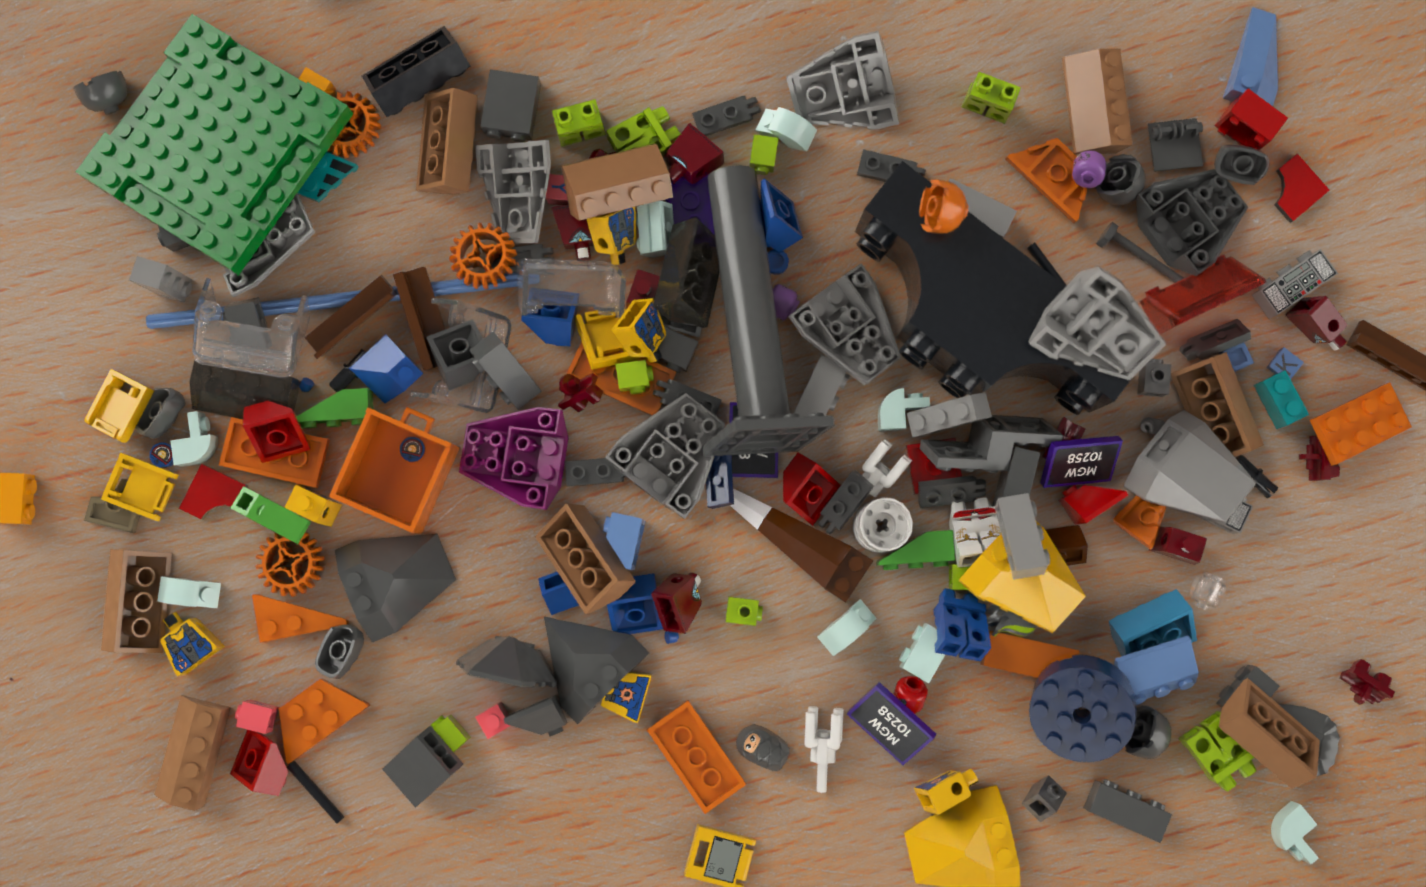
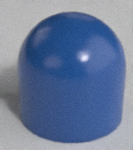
(306, 385)
(671, 637)

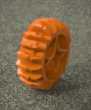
(361, 107)
(474, 260)
(295, 571)

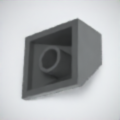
(453, 353)
(540, 717)

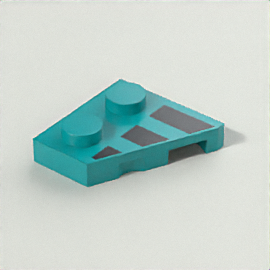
(326, 176)

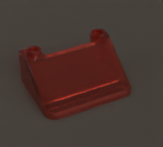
(1199, 293)

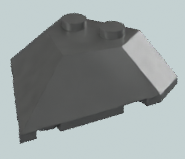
(589, 663)

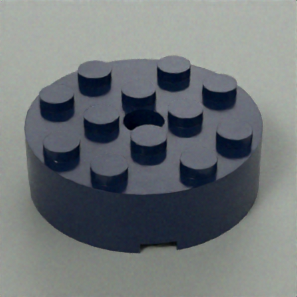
(1089, 732)

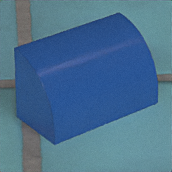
(556, 593)

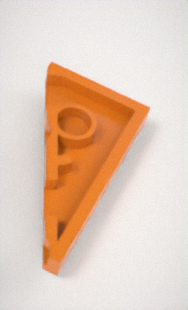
(1141, 520)
(282, 620)

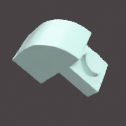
(788, 127)
(893, 407)
(198, 446)
(188, 592)
(847, 628)
(1288, 829)

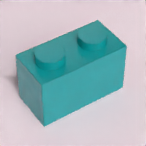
(1281, 400)

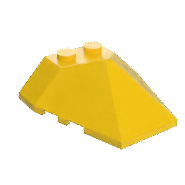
(1038, 599)
(966, 845)

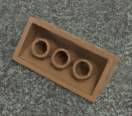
(1097, 101)
(447, 142)
(616, 182)
(1215, 397)
(584, 558)
(131, 611)
(1270, 734)
(192, 753)

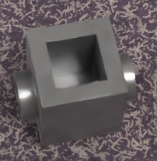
(1154, 379)
(1044, 798)

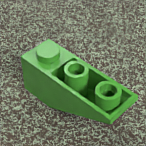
(343, 406)
(270, 515)
(927, 547)

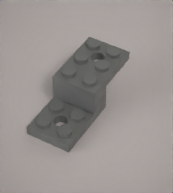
(990, 443)

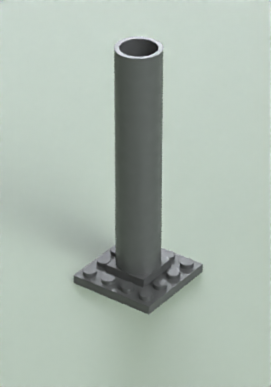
(752, 326)

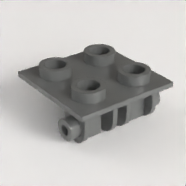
(1175, 144)

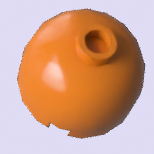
(943, 207)

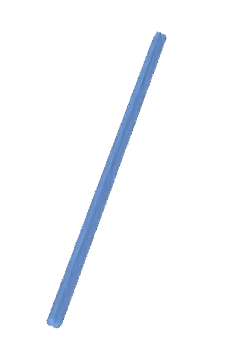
(323, 301)

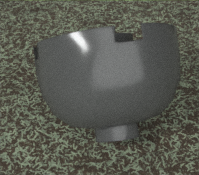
(103, 92)
(1122, 180)
(1150, 734)

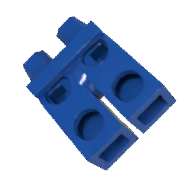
(961, 626)

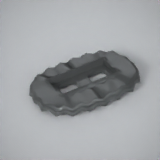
(1321, 727)

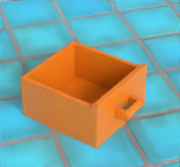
(385, 483)

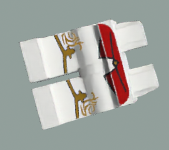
(973, 529)

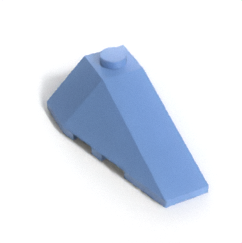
(1256, 59)

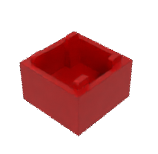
(1251, 121)

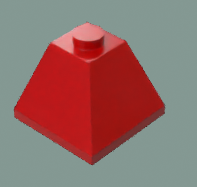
(274, 431)
(807, 488)
(1088, 502)
(260, 765)

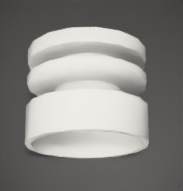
(896, 525)

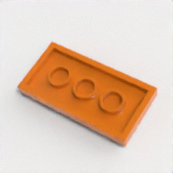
(608, 381)
(1360, 423)
(300, 468)
(696, 756)

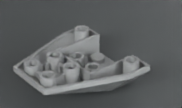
(283, 240)
(850, 325)
(667, 454)
(1190, 471)

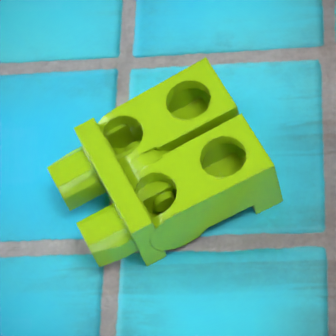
(995, 93)
(578, 118)
(643, 130)
(1217, 752)

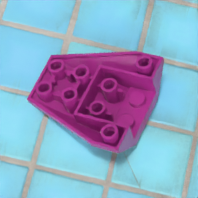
(518, 455)

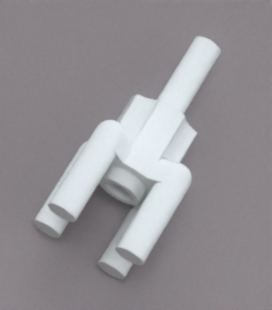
(878, 473)
(823, 742)

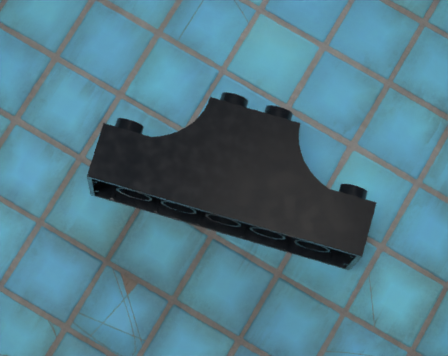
(971, 300)

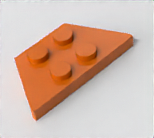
(1050, 172)
(315, 716)

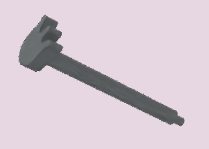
(1111, 233)

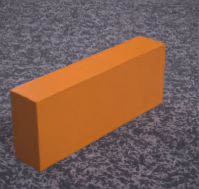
(1023, 654)

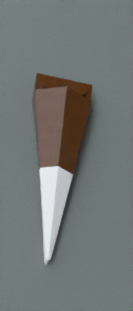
(821, 556)

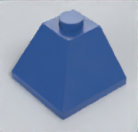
(779, 218)
(553, 324)
(386, 369)
(636, 609)

